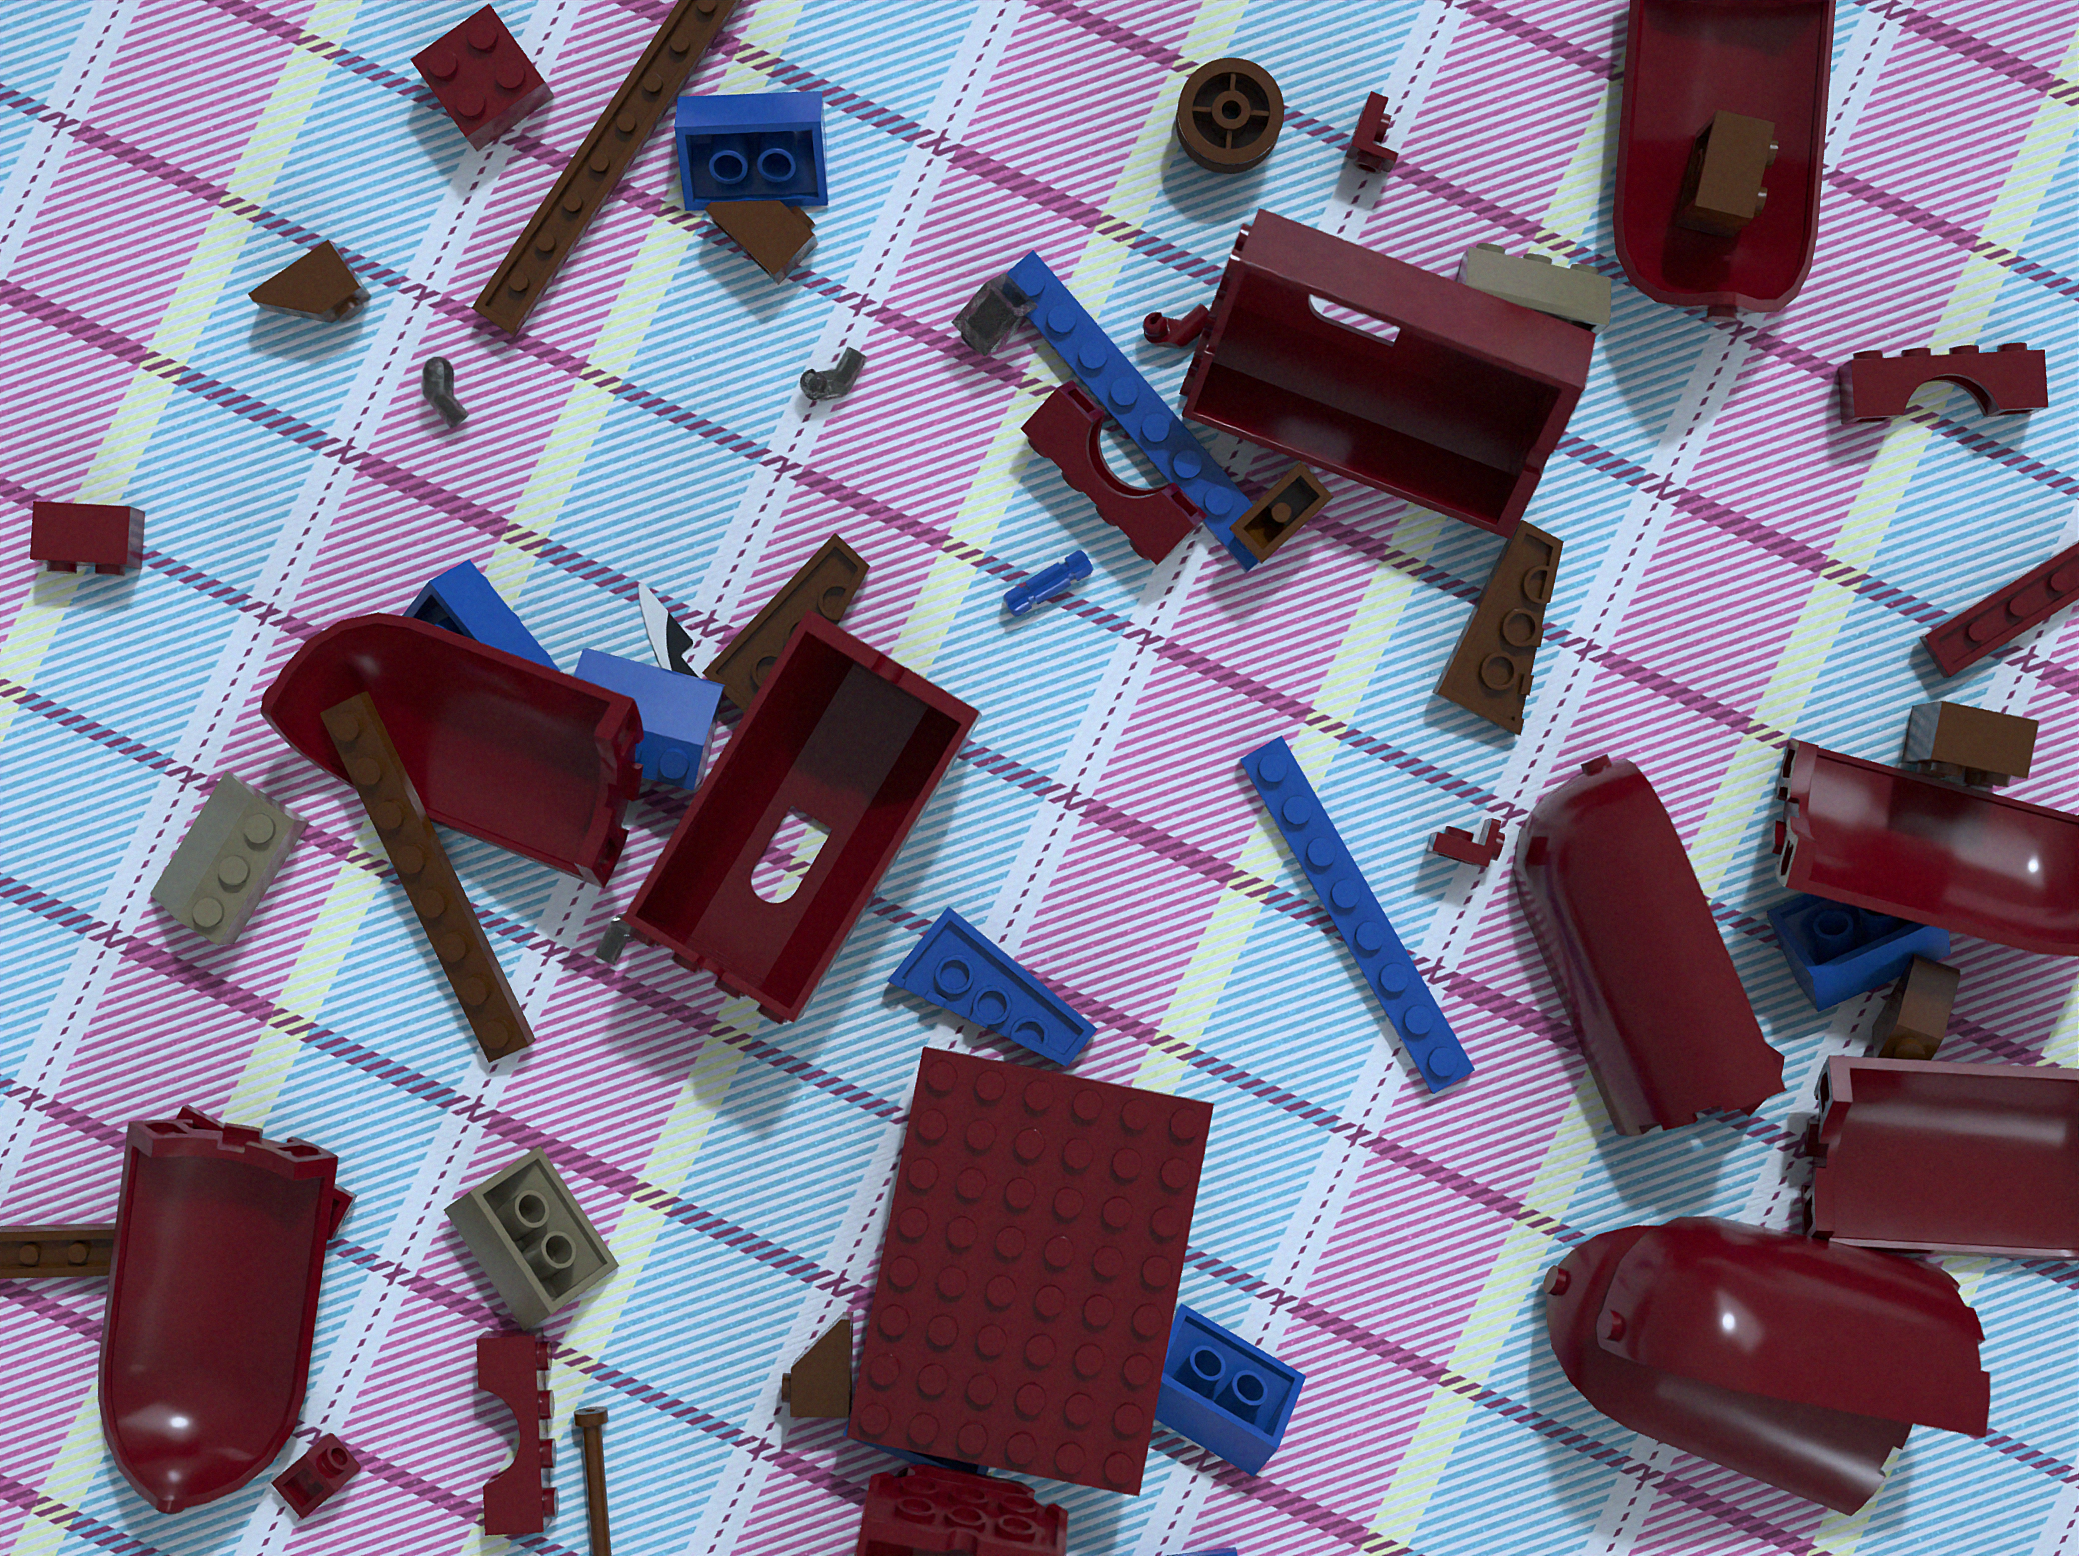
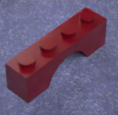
(2000, 381)
(1069, 434)
(514, 1369)

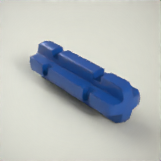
(1048, 583)

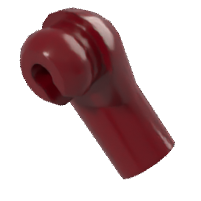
(1175, 332)

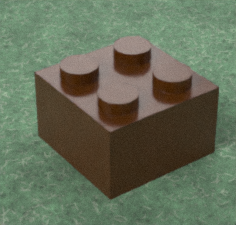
(1726, 174)
(1971, 742)

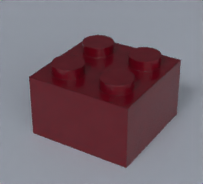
(482, 77)

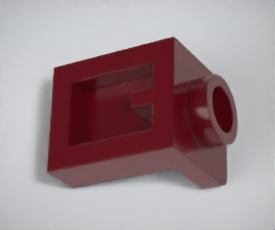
(1369, 128)
(1458, 844)
(316, 1475)

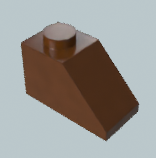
(766, 233)
(315, 287)
(1281, 512)
(1916, 1011)
(823, 1374)

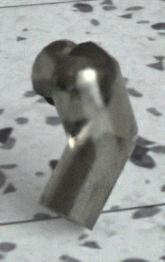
(834, 382)
(614, 940)

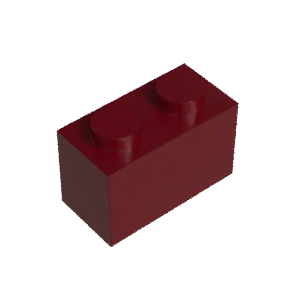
(87, 536)

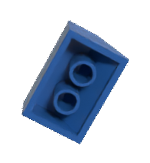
(752, 148)
(470, 606)
(675, 713)
(1848, 948)
(1225, 1392)

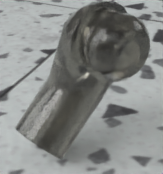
(438, 390)

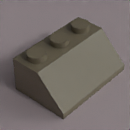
(1566, 294)
(228, 860)
(531, 1238)

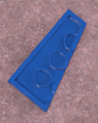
(982, 983)

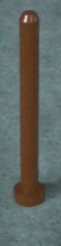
(591, 1422)

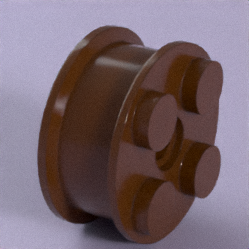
(1225, 143)

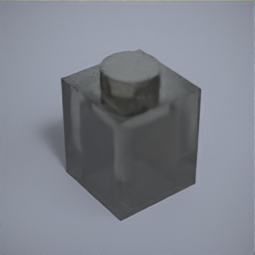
(994, 315)

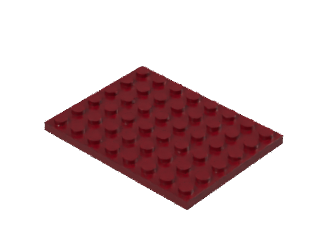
(1030, 1270)

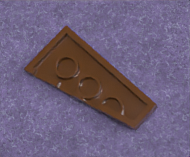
(822, 585)
(1499, 642)

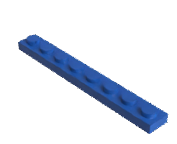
(1133, 403)
(1357, 915)

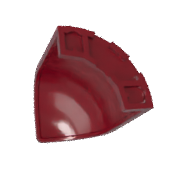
(1678, 70)
(482, 733)
(1928, 850)
(1637, 954)
(1945, 1158)
(210, 1305)
(1800, 1322)
(1784, 1443)

